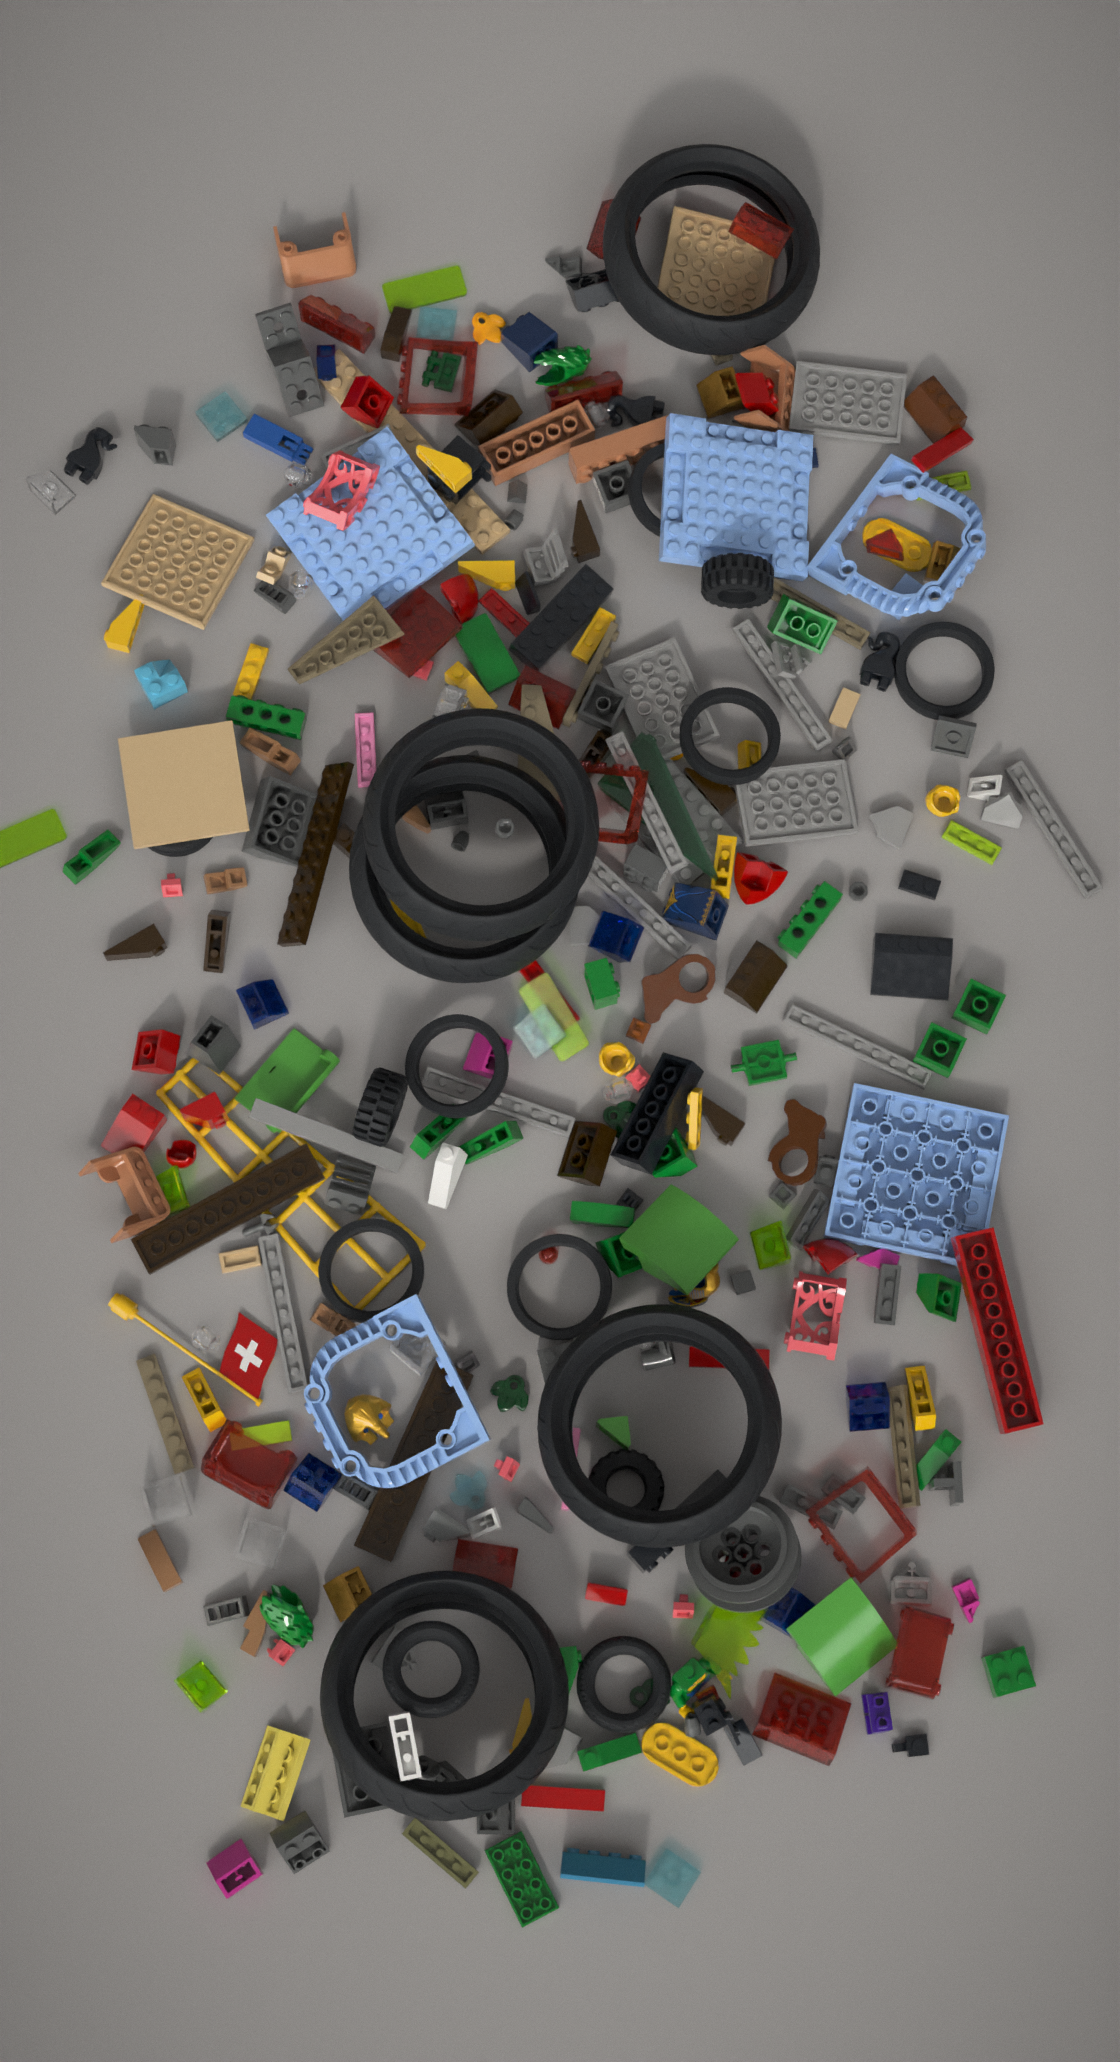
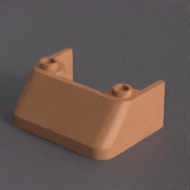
(317, 264)
(783, 376)
(138, 1186)

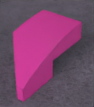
(878, 1256)
(967, 1598)

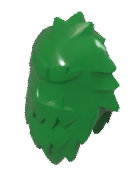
(565, 363)
(287, 1616)

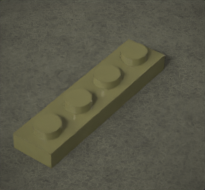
(440, 1853)

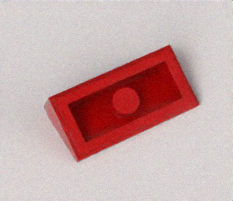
(606, 1594)

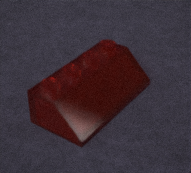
(336, 323)
(589, 389)

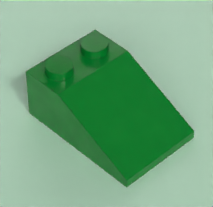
(801, 624)

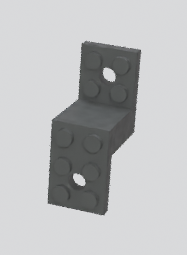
(289, 359)

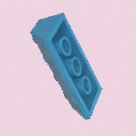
(603, 1869)

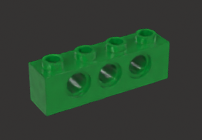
(292, 729)
(795, 945)

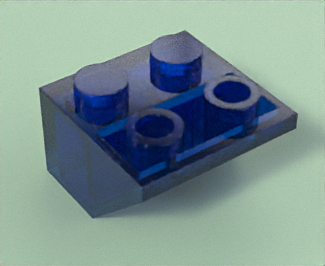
(616, 937)
(262, 1002)
(868, 1406)
(312, 1482)
(787, 1611)

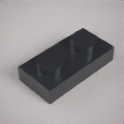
(919, 884)

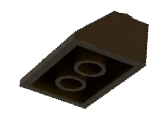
(489, 417)
(756, 977)
(587, 1153)

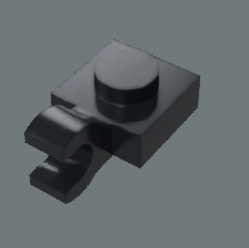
(915, 1745)

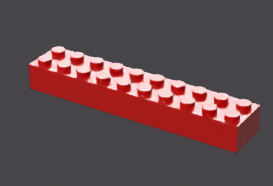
(997, 1331)

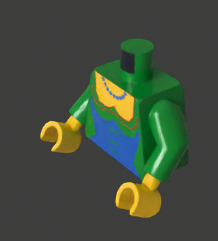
(689, 1681)

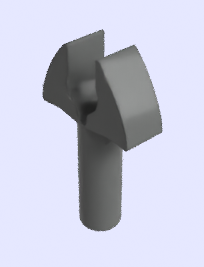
(261, 1226)

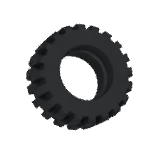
(737, 580)
(380, 1107)
(637, 1463)

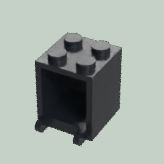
(466, 453)

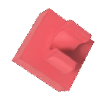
(424, 671)
(171, 887)
(638, 1078)
(507, 1468)
(683, 1608)
(281, 1652)

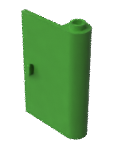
(289, 1075)

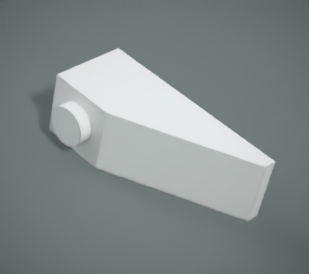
(446, 1174)
(404, 1745)

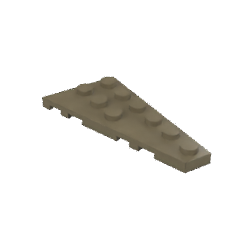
(358, 634)
(535, 708)

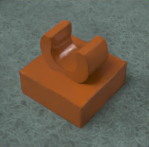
(638, 1030)

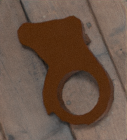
(663, 988)
(804, 1134)

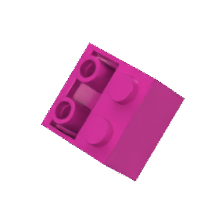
(481, 1056)
(234, 1868)

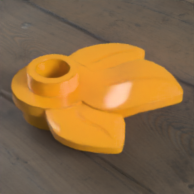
(489, 329)

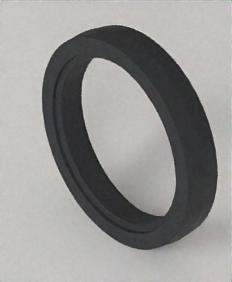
(635, 493)
(961, 633)
(742, 698)
(419, 1044)
(355, 1228)
(517, 1268)

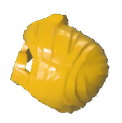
(943, 800)
(616, 1058)

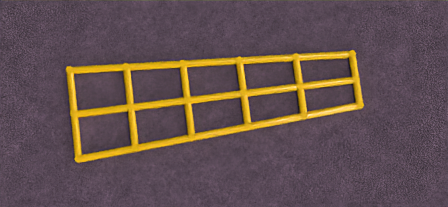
(304, 1196)

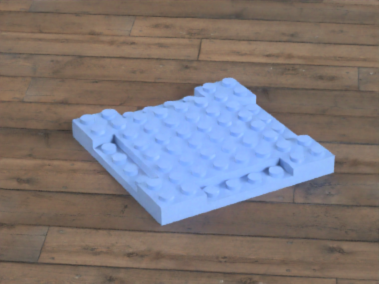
(735, 494)
(392, 544)
(914, 1173)

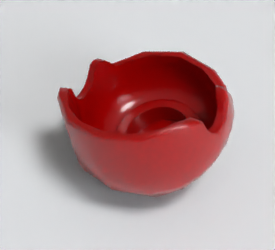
(181, 1153)

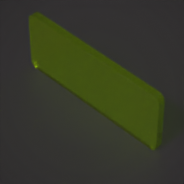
(425, 289)
(30, 837)
(544, 991)

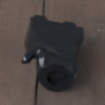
(636, 411)
(87, 457)
(880, 664)

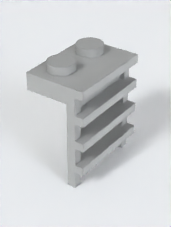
(547, 561)

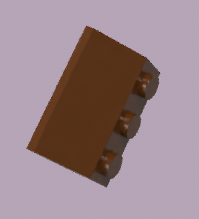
(934, 410)

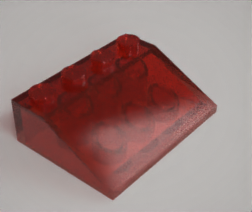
(426, 631)
(802, 1719)

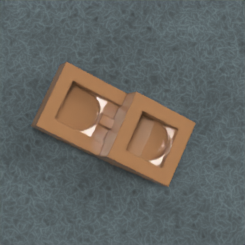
(225, 881)
(330, 1320)

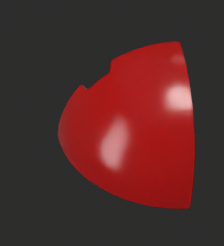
(462, 596)
(756, 878)
(829, 1253)

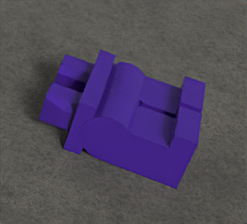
(879, 1712)

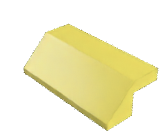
(275, 1773)

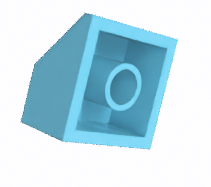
(160, 682)

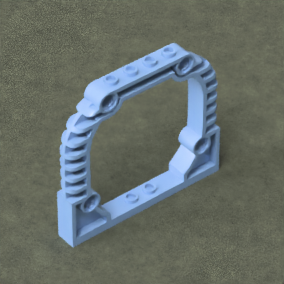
(895, 479)
(467, 1428)

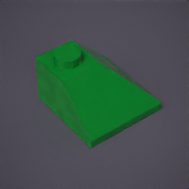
(675, 1159)
(618, 1259)
(939, 1295)

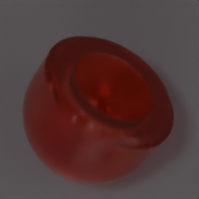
(549, 1255)

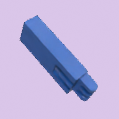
(270, 435)

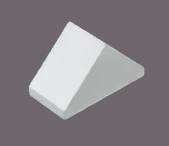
(984, 787)
(484, 1523)

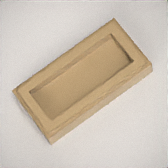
(844, 708)
(240, 1259)

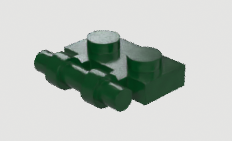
(447, 371)

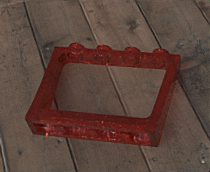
(465, 348)
(631, 832)
(869, 1478)

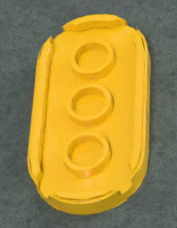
(915, 552)
(679, 1754)

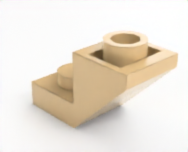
(275, 564)

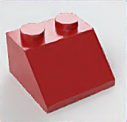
(757, 392)
(367, 401)
(156, 1052)
(206, 1112)

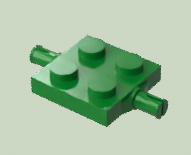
(763, 1062)

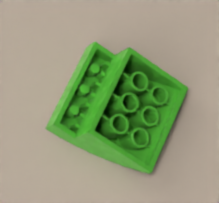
(678, 1240)
(842, 1636)

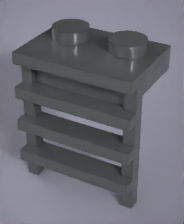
(347, 1194)

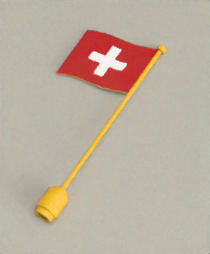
(244, 1358)

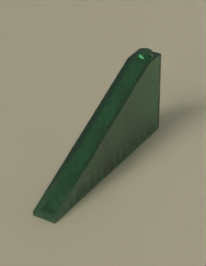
(667, 796)

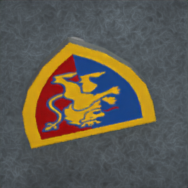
(686, 1302)

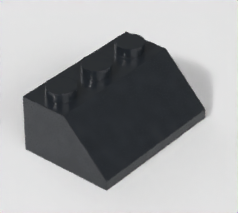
(591, 293)

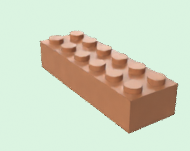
(537, 442)
(615, 448)

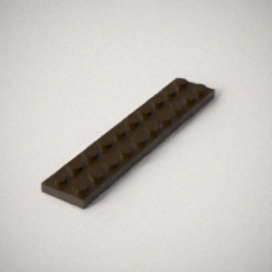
(315, 854)
(227, 1209)
(396, 1505)

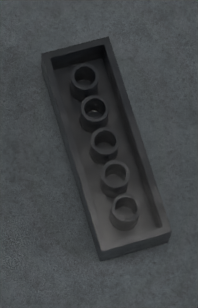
(561, 618)
(656, 1113)
(646, 1557)

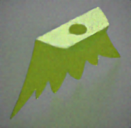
(722, 1640)

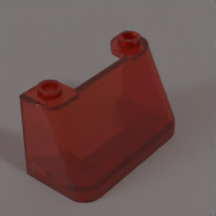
(247, 1465)
(919, 1652)

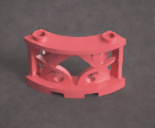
(336, 513)
(828, 1341)

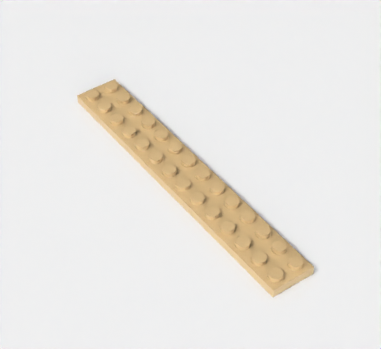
(471, 511)

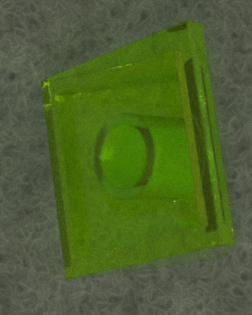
(174, 1189)
(771, 1246)
(200, 1686)

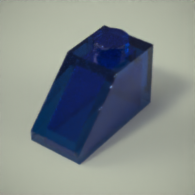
(326, 362)

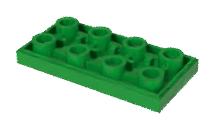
(487, 653)
(521, 1879)

